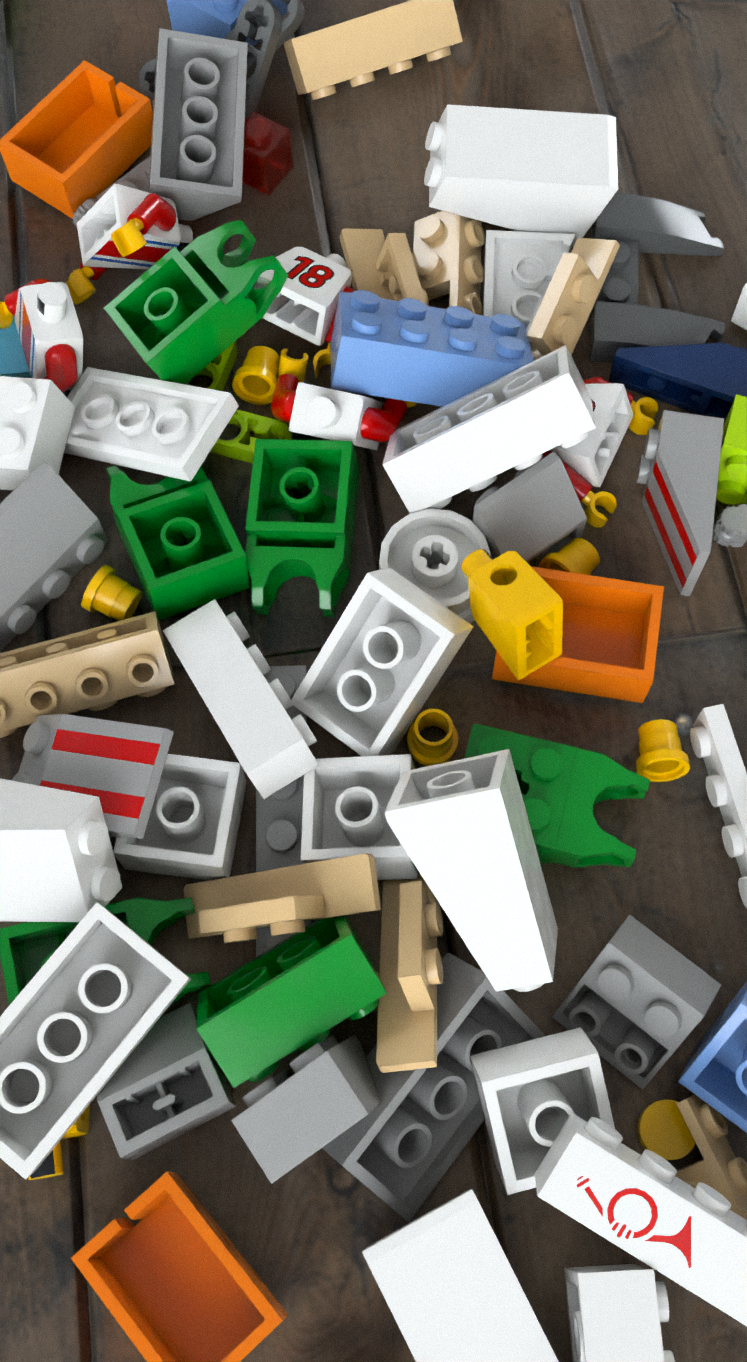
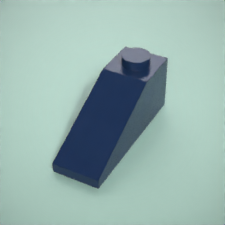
(686, 376)

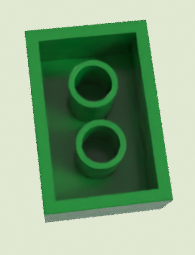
(288, 999)

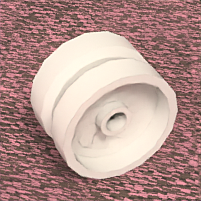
(429, 553)

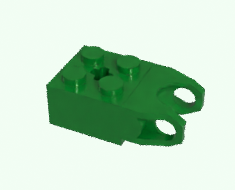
(195, 302)
(300, 534)
(178, 541)
(559, 795)
(30, 944)

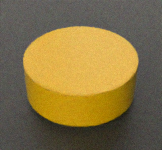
(664, 1130)

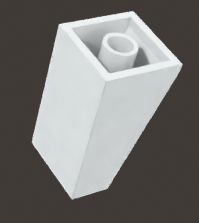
(523, 167)
(53, 854)
(479, 858)
(456, 1289)

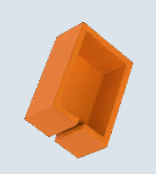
(78, 138)
(605, 638)
(178, 1280)

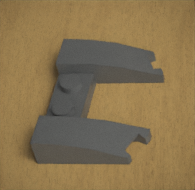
(646, 227)

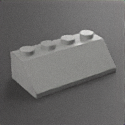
(198, 122)
(42, 546)
(435, 1110)

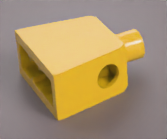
(515, 610)

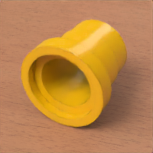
(257, 376)
(575, 557)
(111, 595)
(429, 752)
(661, 752)

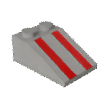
(681, 490)
(101, 760)

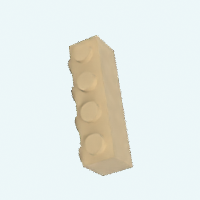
(372, 43)
(83, 671)

